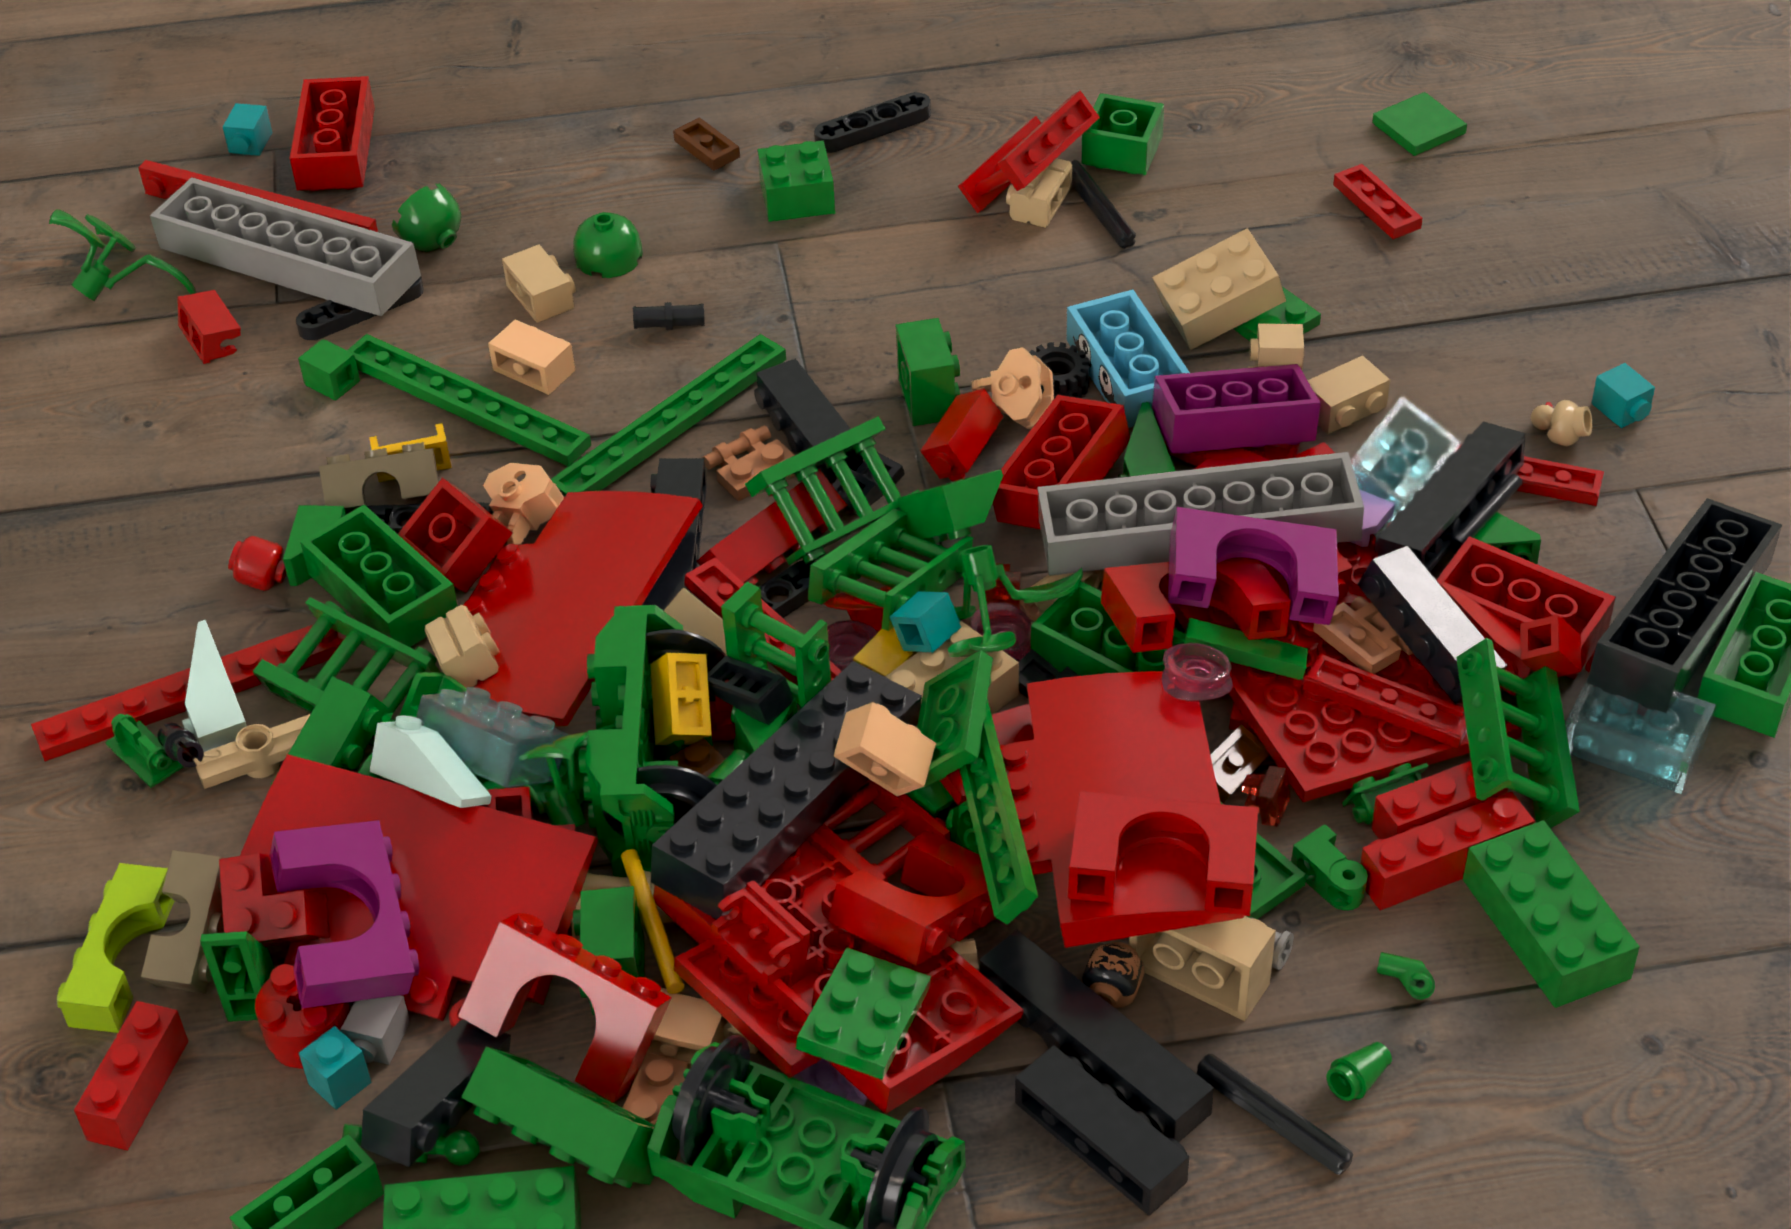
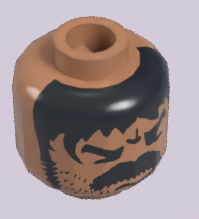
(1114, 973)

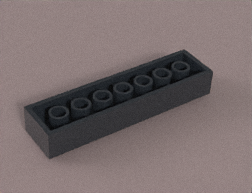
(1683, 606)
(773, 796)

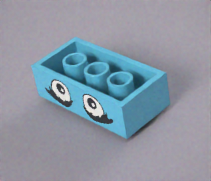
(1122, 348)

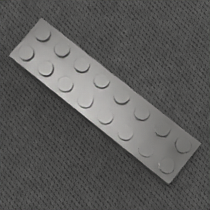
(286, 246)
(1132, 516)

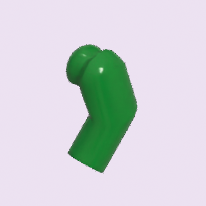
(1410, 972)

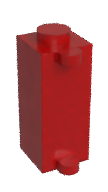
(962, 434)

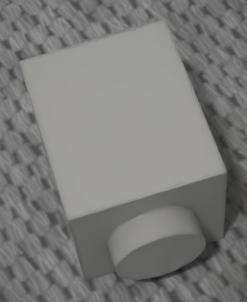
(377, 1027)

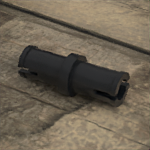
(668, 316)
(180, 744)

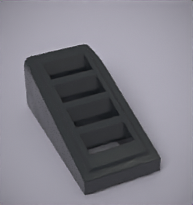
(751, 690)

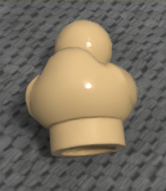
(1566, 421)

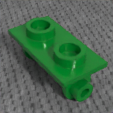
(141, 750)
(1366, 790)

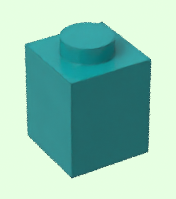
(247, 129)
(1623, 395)
(925, 621)
(335, 1067)

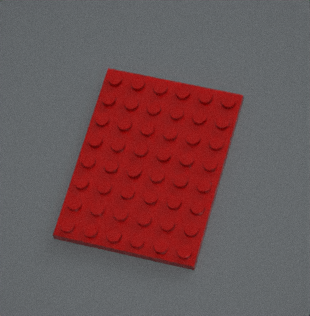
(1316, 738)

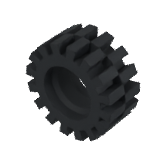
(1067, 362)

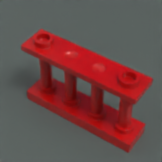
(1028, 151)
(899, 811)

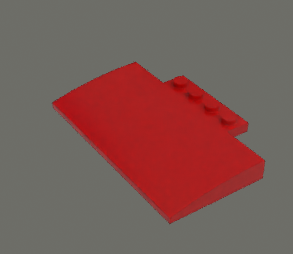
(562, 590)
(1121, 740)
(454, 867)
(952, 1024)

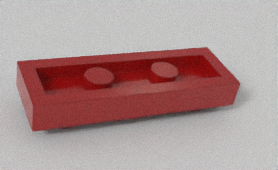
(1377, 201)

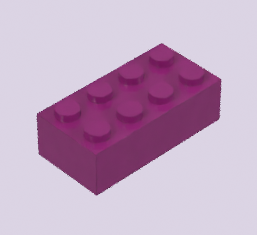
(1235, 408)

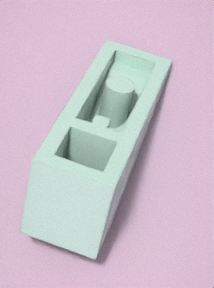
(210, 697)
(424, 762)

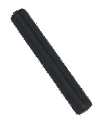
(1101, 206)
(1275, 1114)

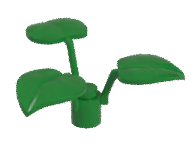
(95, 274)
(982, 573)
(562, 801)

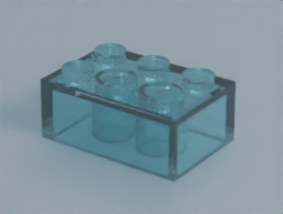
(1402, 455)
(490, 735)
(1637, 739)

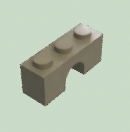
(345, 480)
(180, 959)

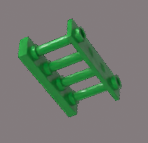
(804, 468)
(878, 544)
(746, 641)
(285, 681)
(1543, 732)

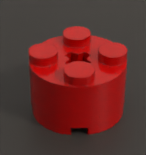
(287, 1025)

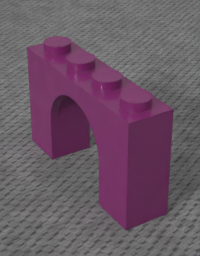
(1298, 551)
(357, 861)

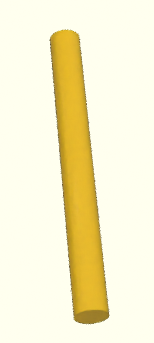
(652, 921)

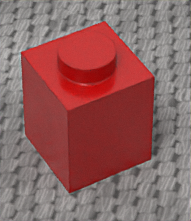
(1551, 644)

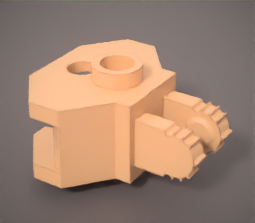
(1018, 387)
(524, 503)

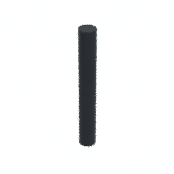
(1486, 511)

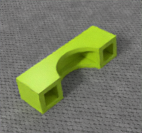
(96, 990)

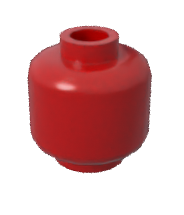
(257, 563)

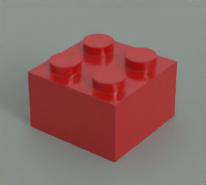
(455, 534)

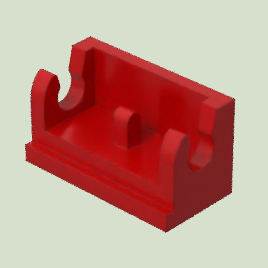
(207, 324)
(762, 933)

